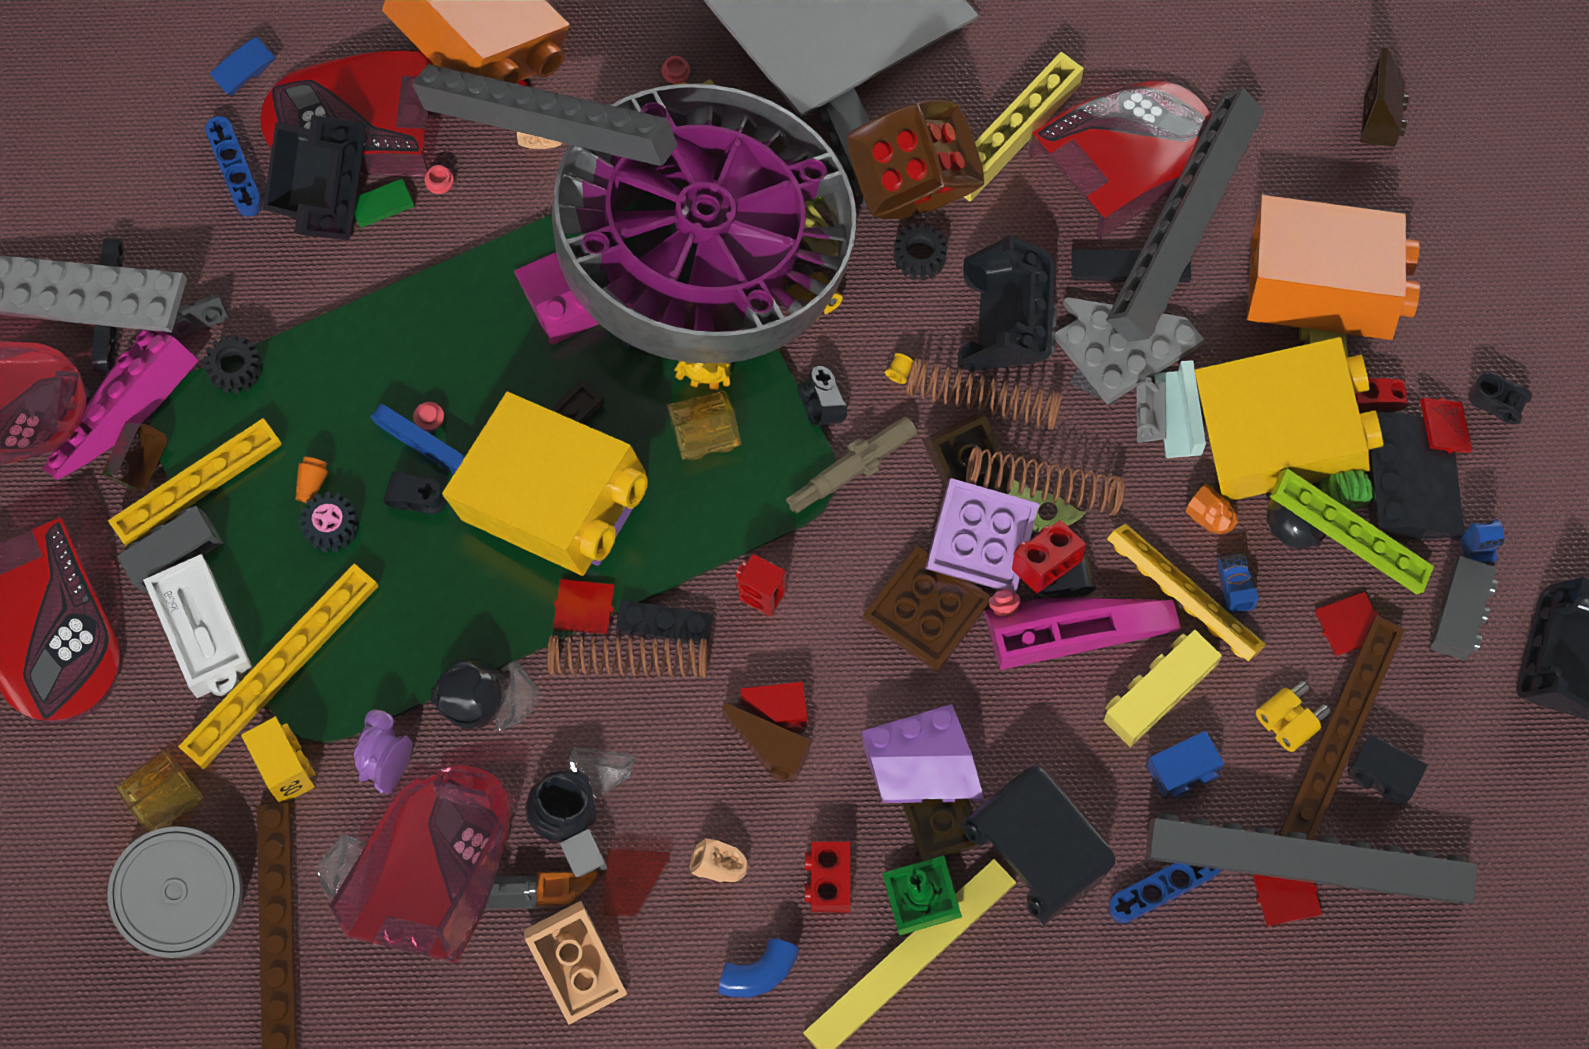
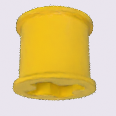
(899, 368)

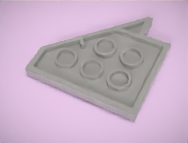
(1112, 361)

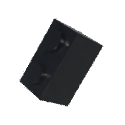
(1387, 770)

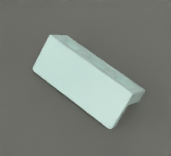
(1183, 412)

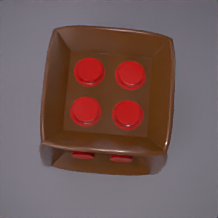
(915, 159)

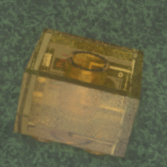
(704, 425)
(159, 792)

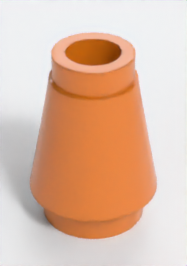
(310, 478)

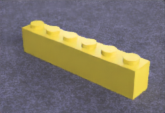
(1026, 115)

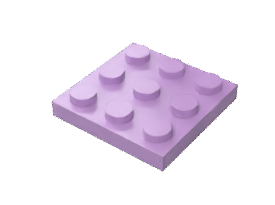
(979, 534)

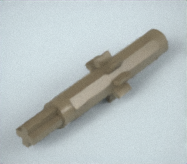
(860, 459)

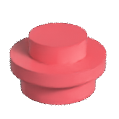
(675, 69)
(439, 179)
(428, 416)
(1004, 602)

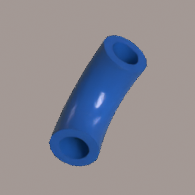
(761, 976)

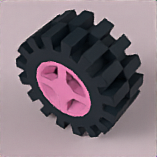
(324, 513)

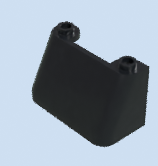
(1014, 305)
(1558, 650)
(1042, 841)

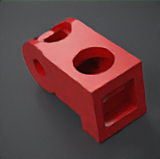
(1384, 395)

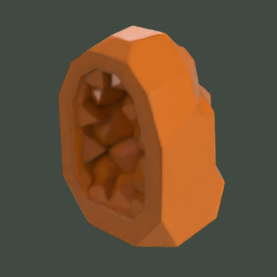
(1212, 511)

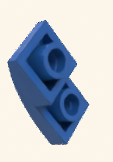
(241, 65)

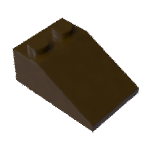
(1384, 103)
(953, 446)

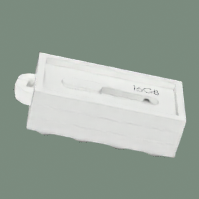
(199, 627)

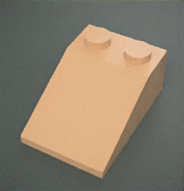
(574, 962)

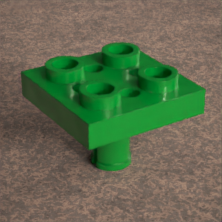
(918, 884)

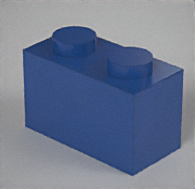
(1185, 766)

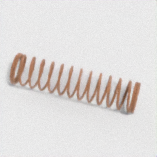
(911, 390)
(1118, 482)
(554, 663)

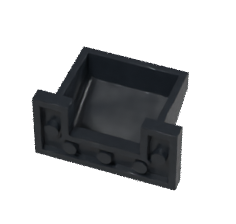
(316, 175)

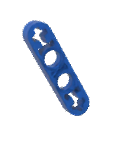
(233, 166)
(417, 438)
(1167, 888)

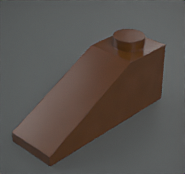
(773, 746)

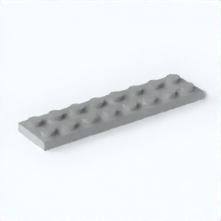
(90, 293)

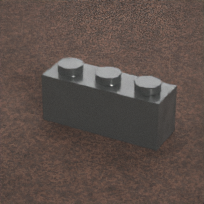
(169, 546)
(1464, 608)

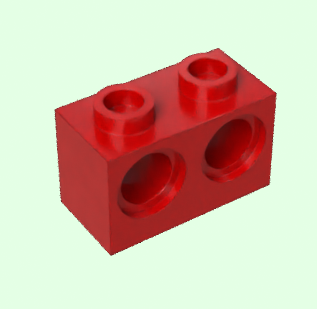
(1050, 560)
(761, 584)
(835, 877)

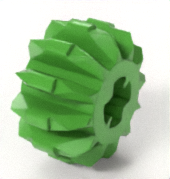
(1348, 488)

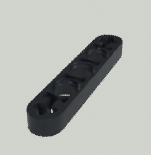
(105, 336)

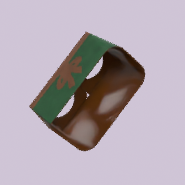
(146, 455)

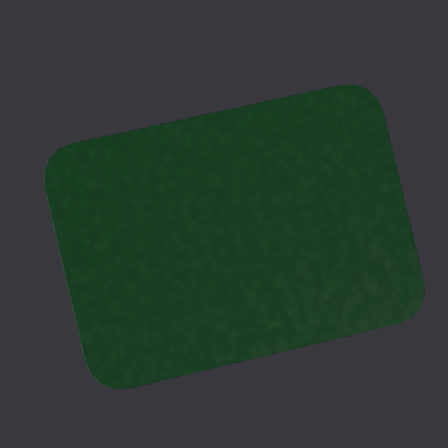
(444, 586)

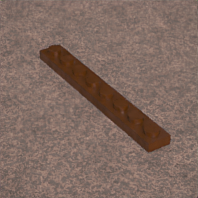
(1343, 728)
(276, 927)

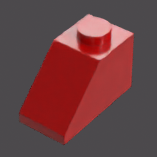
(778, 704)

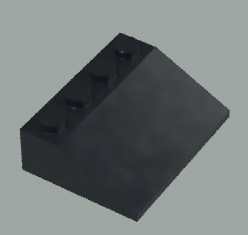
(1413, 485)

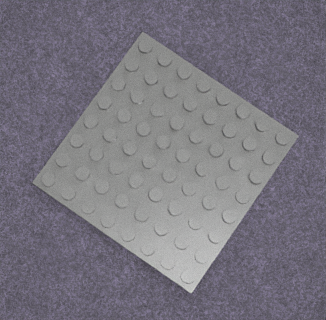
(831, 46)

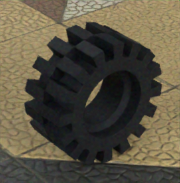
(920, 236)
(226, 349)

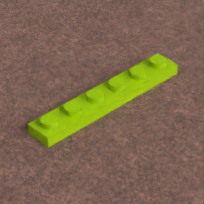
(1351, 531)

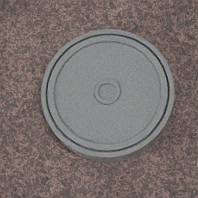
(175, 892)

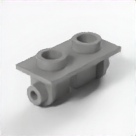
(1151, 410)

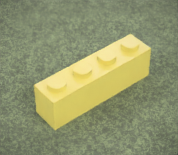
(1162, 687)

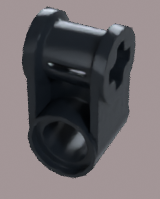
(1501, 399)
(822, 400)
(409, 493)
(1076, 582)

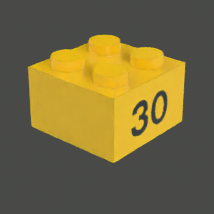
(278, 759)

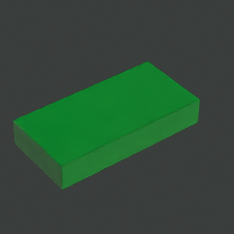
(382, 203)

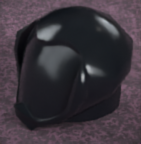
(1291, 528)
(469, 693)
(560, 794)

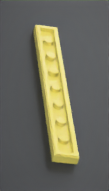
(907, 961)

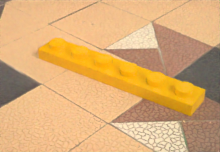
(195, 482)
(1190, 595)

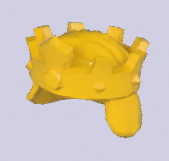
(704, 373)

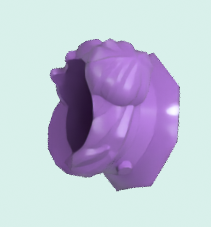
(380, 753)

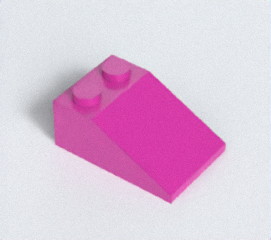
(553, 300)

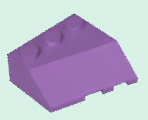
(922, 759)

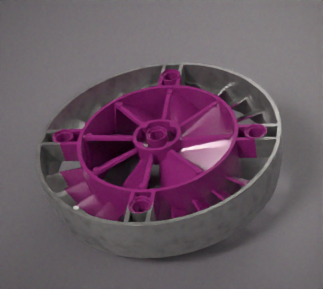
(743, 240)

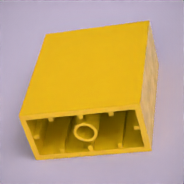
(1286, 413)
(547, 484)

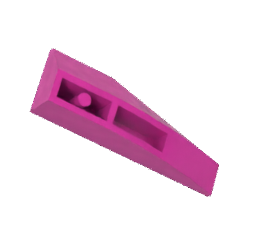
(127, 394)
(1070, 626)

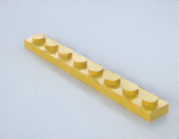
(278, 666)

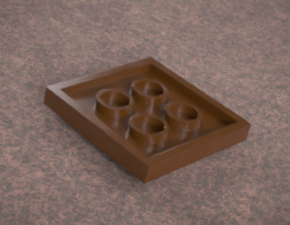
(926, 610)

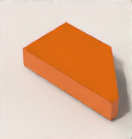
(562, 887)

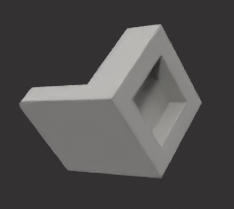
(583, 853)

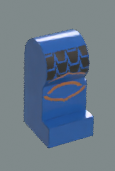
(1482, 541)
(1236, 583)

